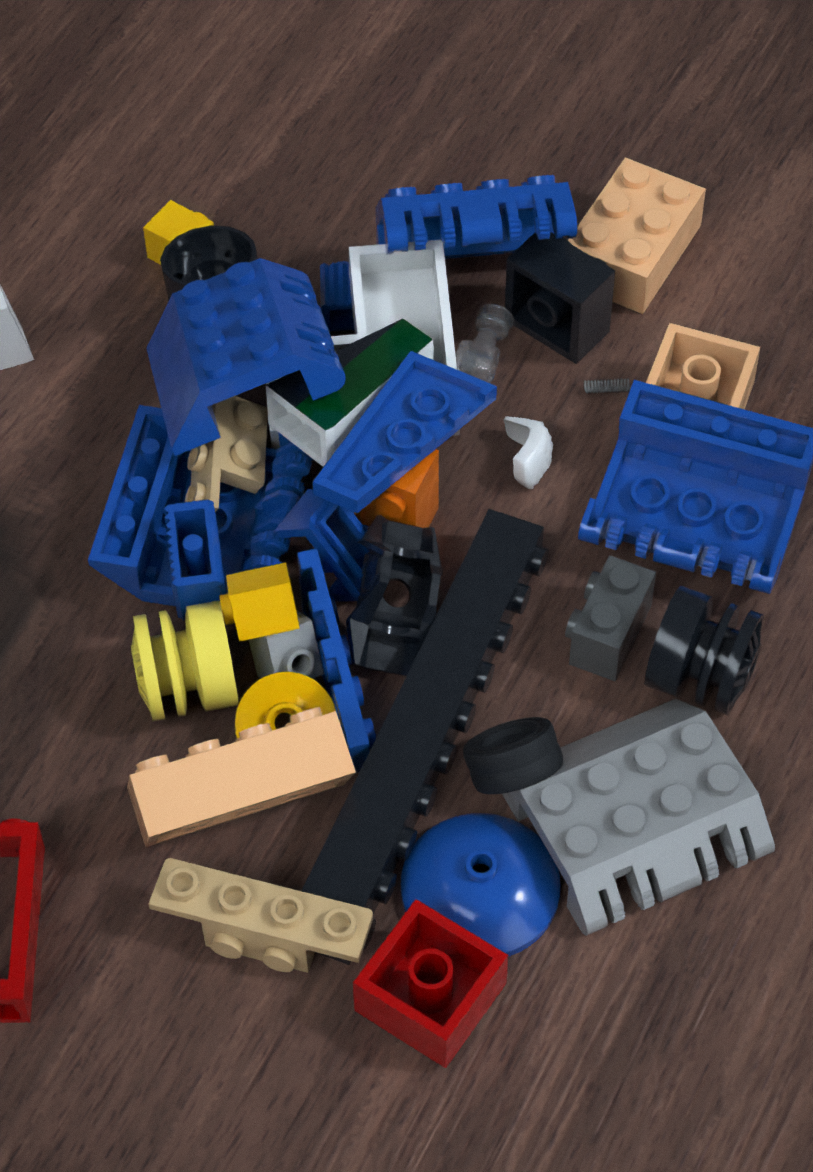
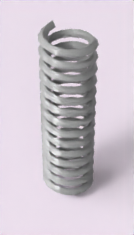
(609, 387)

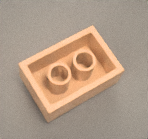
(640, 229)

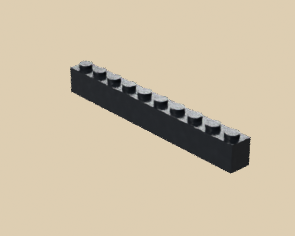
(427, 716)

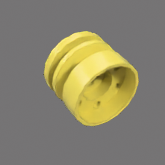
(185, 661)

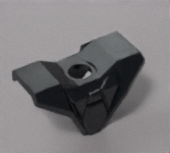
(386, 635)

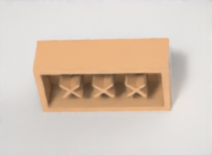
(240, 777)

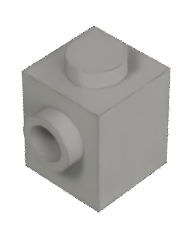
(288, 651)

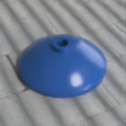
(502, 906)

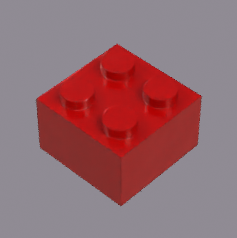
(430, 983)

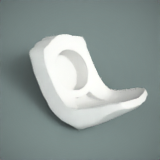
(535, 453)

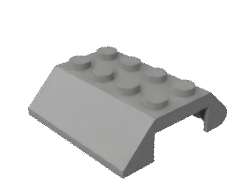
(644, 808)

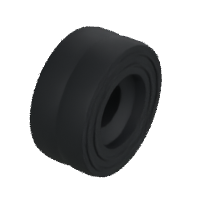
(513, 755)

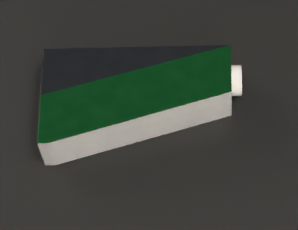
(368, 364)

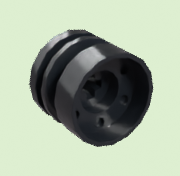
(204, 254)
(704, 650)

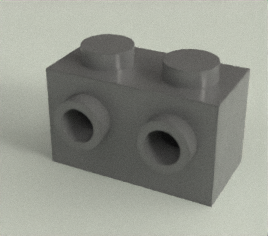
(611, 617)

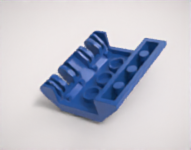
(476, 221)
(233, 337)
(702, 486)
(132, 530)

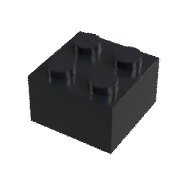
(559, 295)

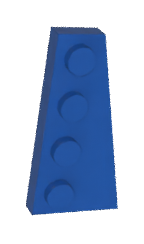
(400, 428)
(335, 657)

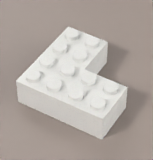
(399, 287)

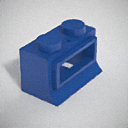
(335, 536)

